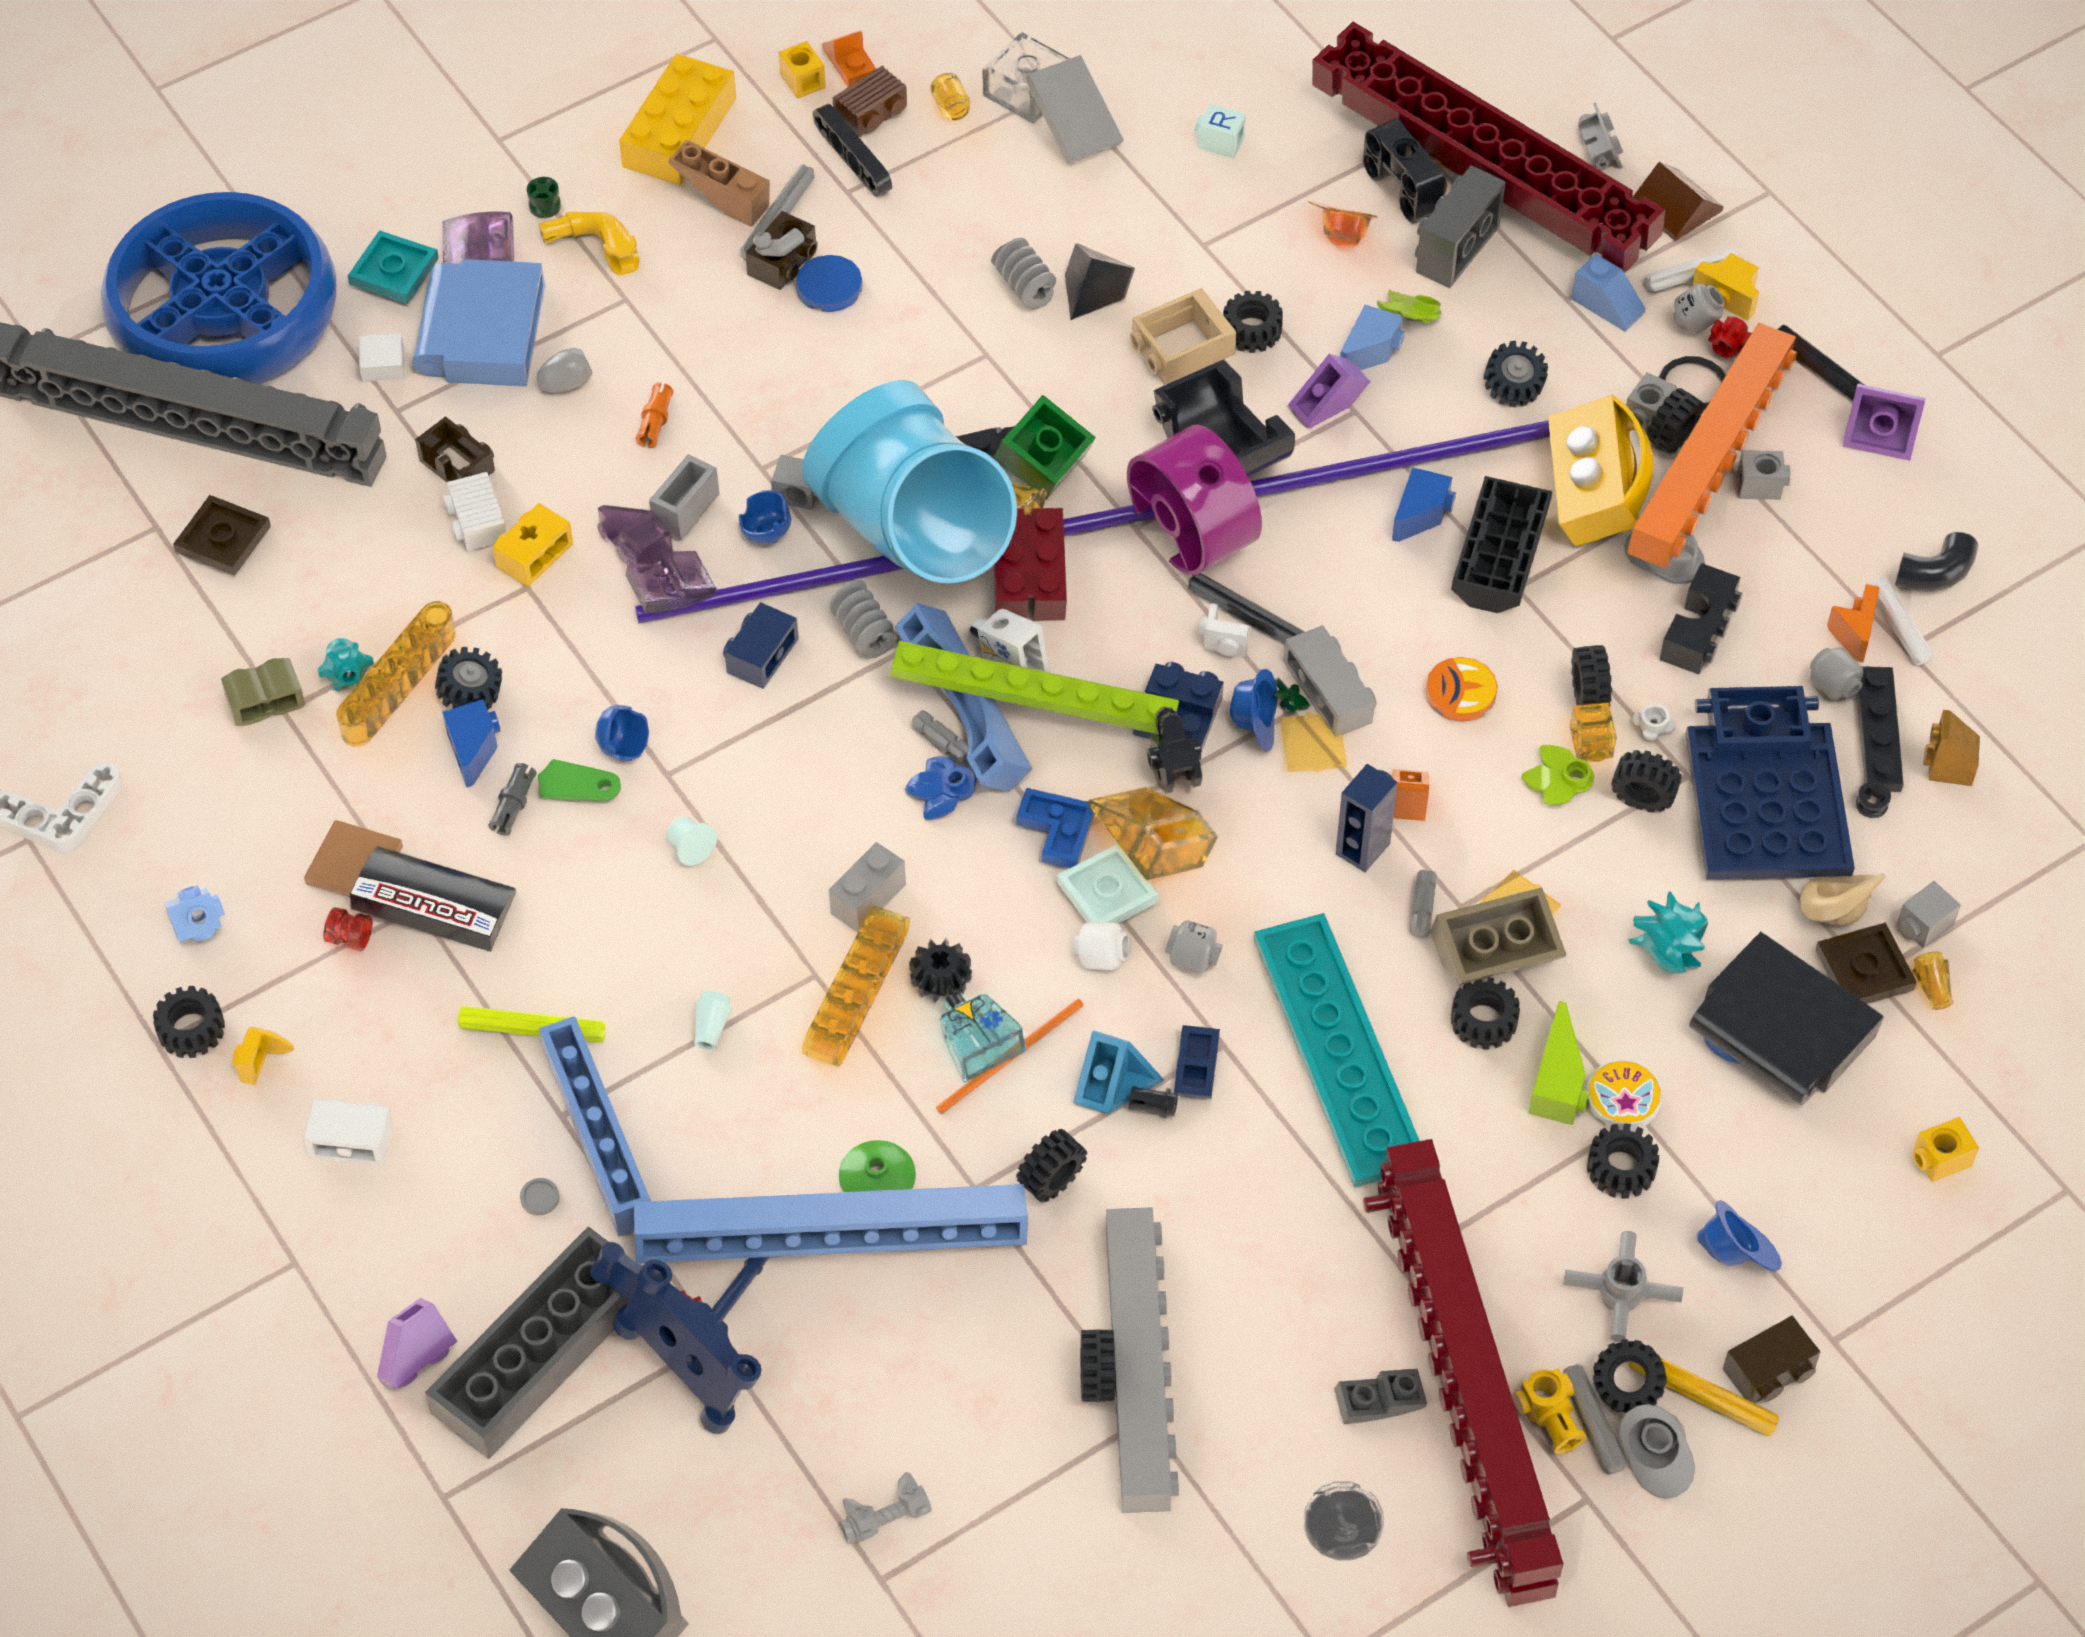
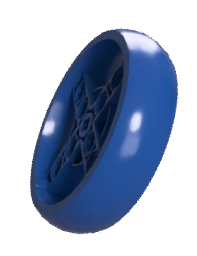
(220, 287)

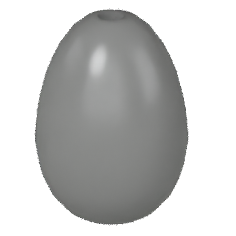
(564, 371)

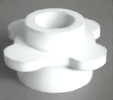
(1657, 714)

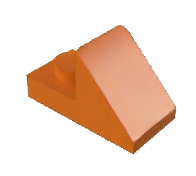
(849, 57)
(1854, 625)

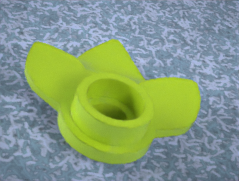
(1418, 307)
(1556, 775)

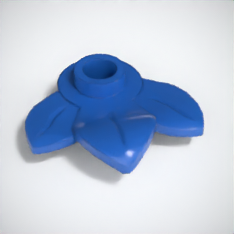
(938, 786)

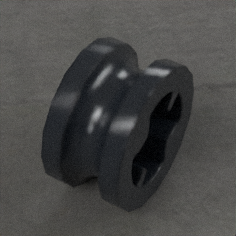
(1870, 809)

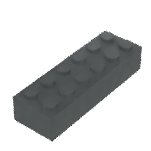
(528, 1350)

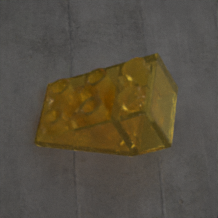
(1156, 831)

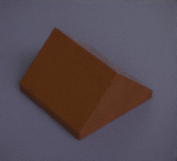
(1683, 200)

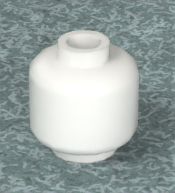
(1101, 945)

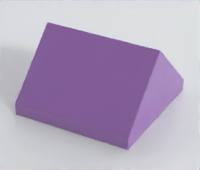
(1883, 421)

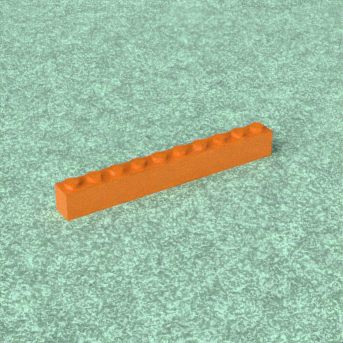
(1712, 446)

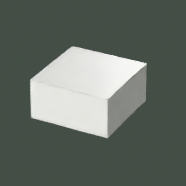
(381, 357)

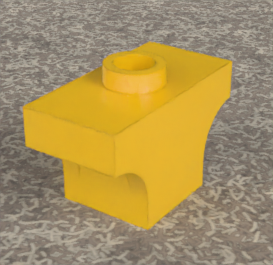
(1734, 280)

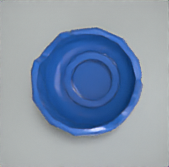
(765, 517)
(622, 732)

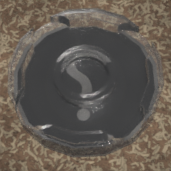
(1343, 1521)

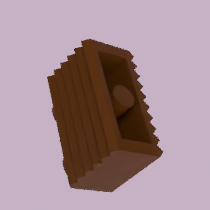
(871, 100)

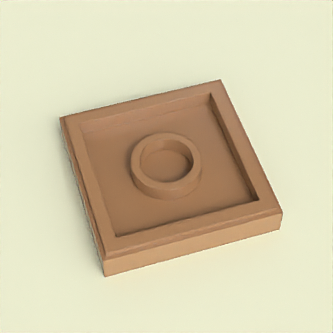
(344, 856)

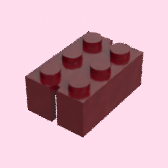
(1034, 566)

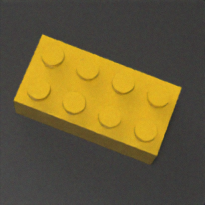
(682, 105)

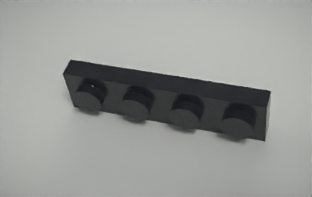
(1880, 728)

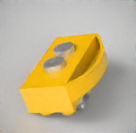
(1598, 469)

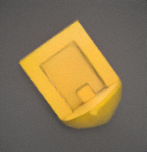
(252, 1053)

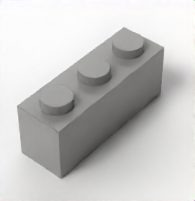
(1329, 680)

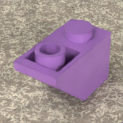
(411, 1342)

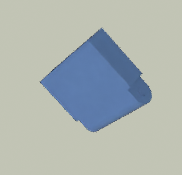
(480, 322)

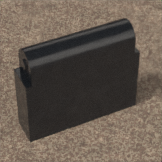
(1785, 1019)

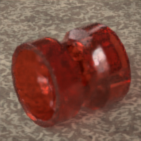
(349, 929)

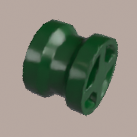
(543, 197)

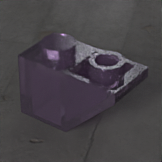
(634, 533)

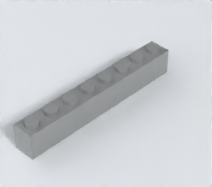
(1139, 1361)

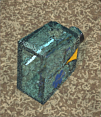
(979, 1034)

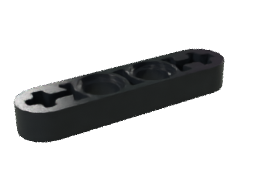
(852, 150)

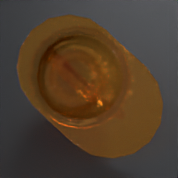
(1344, 226)

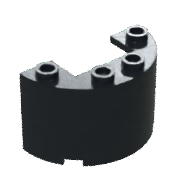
(1215, 401)

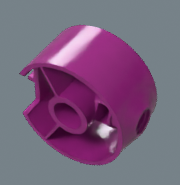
(1196, 497)

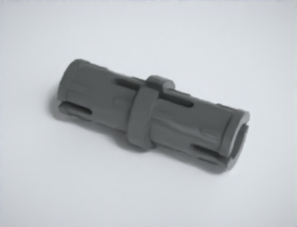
(512, 799)

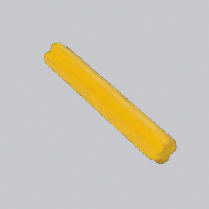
(1717, 1398)

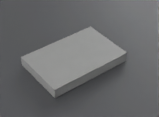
(1074, 109)

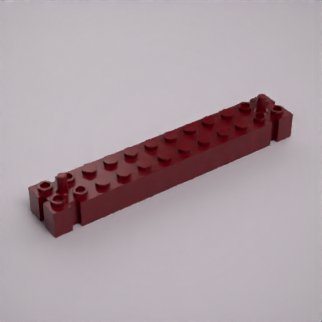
(1466, 131)
(1470, 1376)

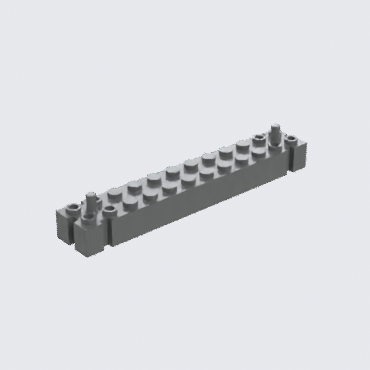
(190, 405)

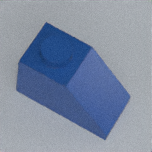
(1423, 503)
(472, 737)

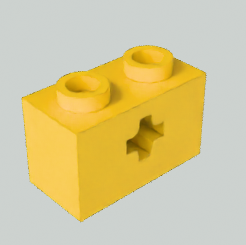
(532, 544)

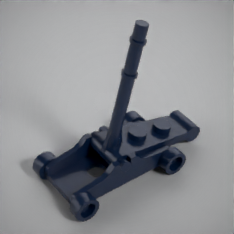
(683, 1330)

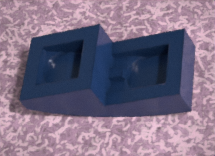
(1197, 1061)

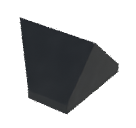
(1094, 280)

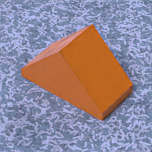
(1411, 794)

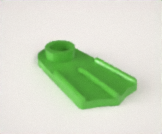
(577, 782)

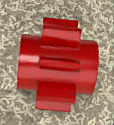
(1728, 336)

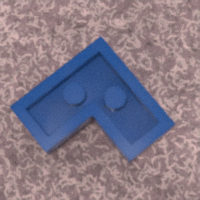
(1064, 818)

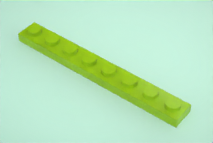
(1028, 687)

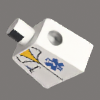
(1011, 640)

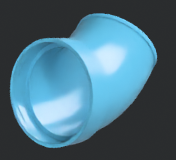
(912, 484)

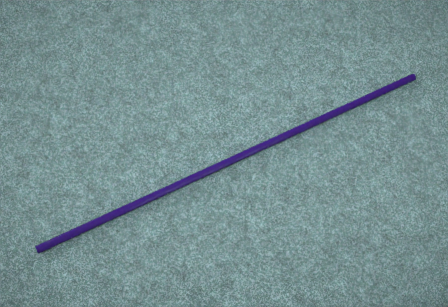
(1127, 514)

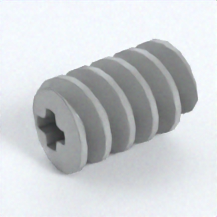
(1025, 273)
(863, 619)

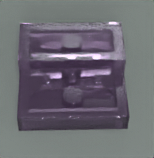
(478, 237)
(671, 584)

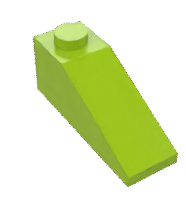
(1561, 1075)

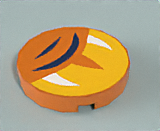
(1461, 688)

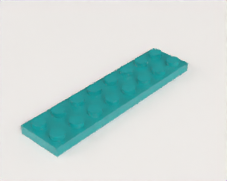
(1336, 1043)

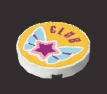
(1624, 1094)

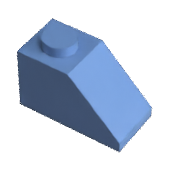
(1607, 293)
(1373, 338)

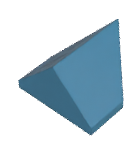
(1111, 1071)

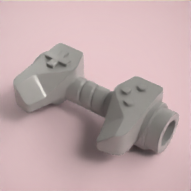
(863, 1521)

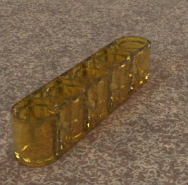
(396, 673)
(855, 986)

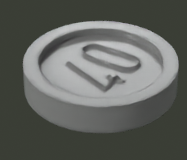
(539, 1196)

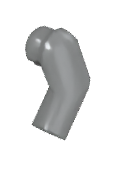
(777, 247)

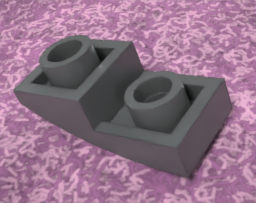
(1380, 1398)

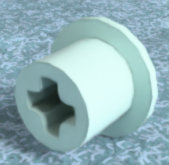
(692, 840)

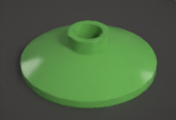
(897, 1170)

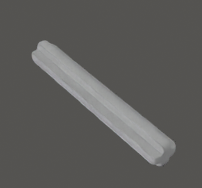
(784, 202)

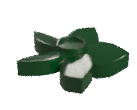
(1290, 697)

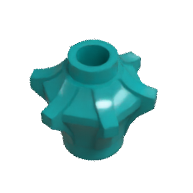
(344, 663)

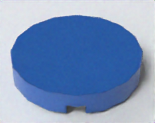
(829, 283)

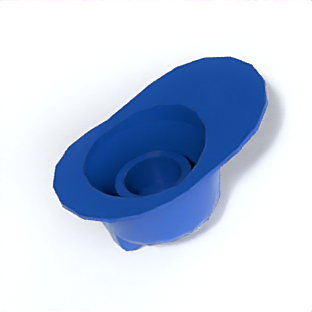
(1255, 707)
(1735, 1240)

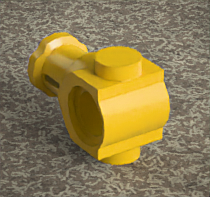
(1552, 1411)

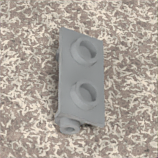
(1606, 148)

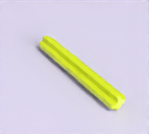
(523, 1022)

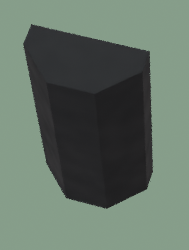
(1500, 544)

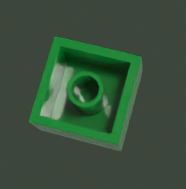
(1044, 446)

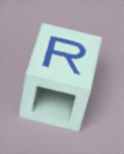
(1220, 130)

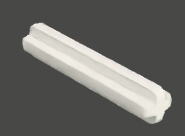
(1682, 272)
(1902, 623)

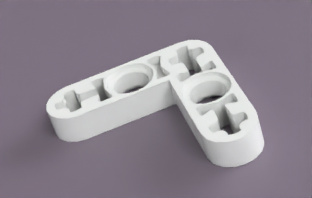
(58, 821)

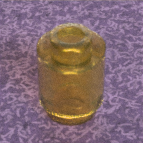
(950, 96)

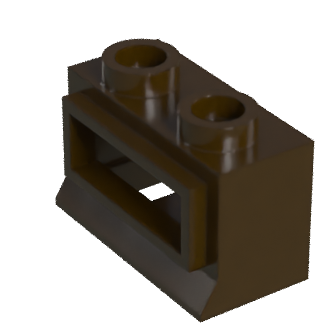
(456, 436)

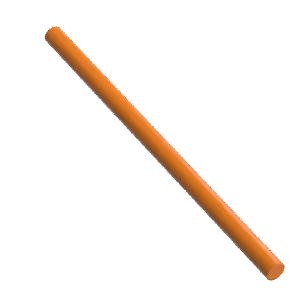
(1029, 1041)

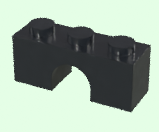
(1692, 640)

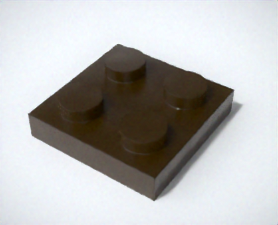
(222, 535)
(1867, 963)

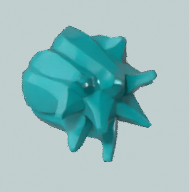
(1672, 934)

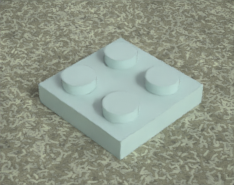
(1107, 887)

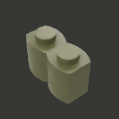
(262, 691)

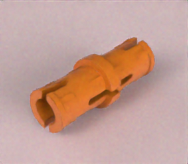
(654, 415)

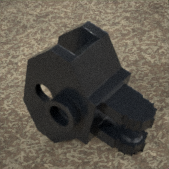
(1173, 751)

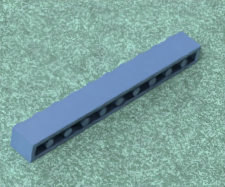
(830, 1223)

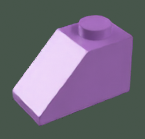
(1329, 390)

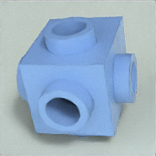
(182, 908)

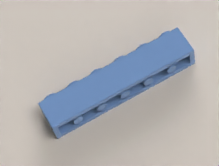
(594, 1121)

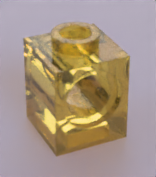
(1593, 732)

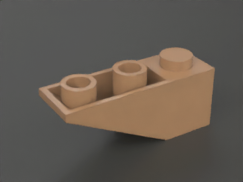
(724, 183)

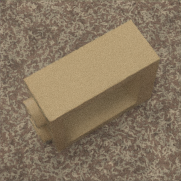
(1190, 307)

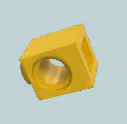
(802, 69)
(1953, 1138)

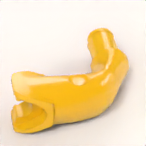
(618, 245)

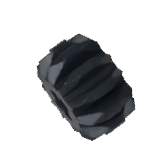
(940, 970)

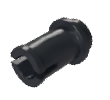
(1153, 1101)

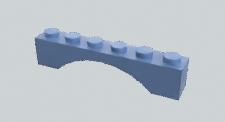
(991, 743)

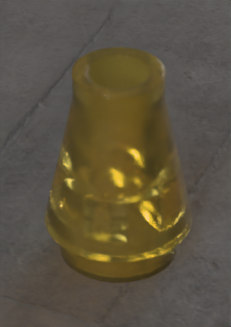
(1934, 978)

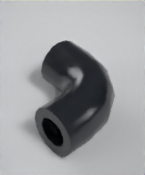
(1942, 570)

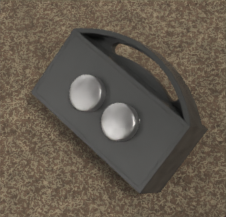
(595, 1583)

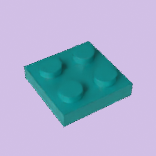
(393, 266)

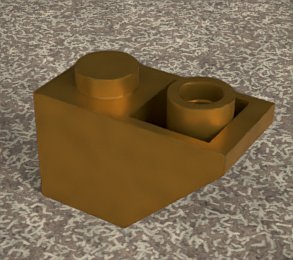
(1952, 751)

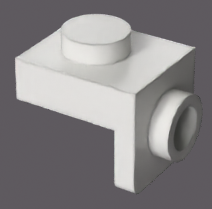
(1223, 636)

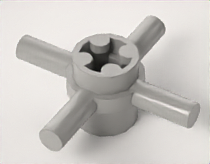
(1623, 1297)

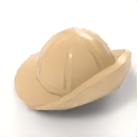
(1839, 898)

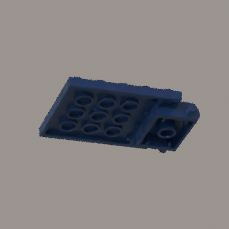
(1767, 787)

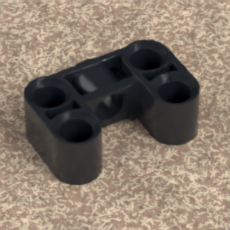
(1394, 152)

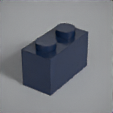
(761, 645)

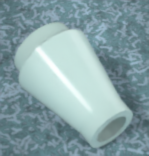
(710, 1018)

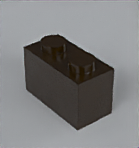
(1772, 1361)

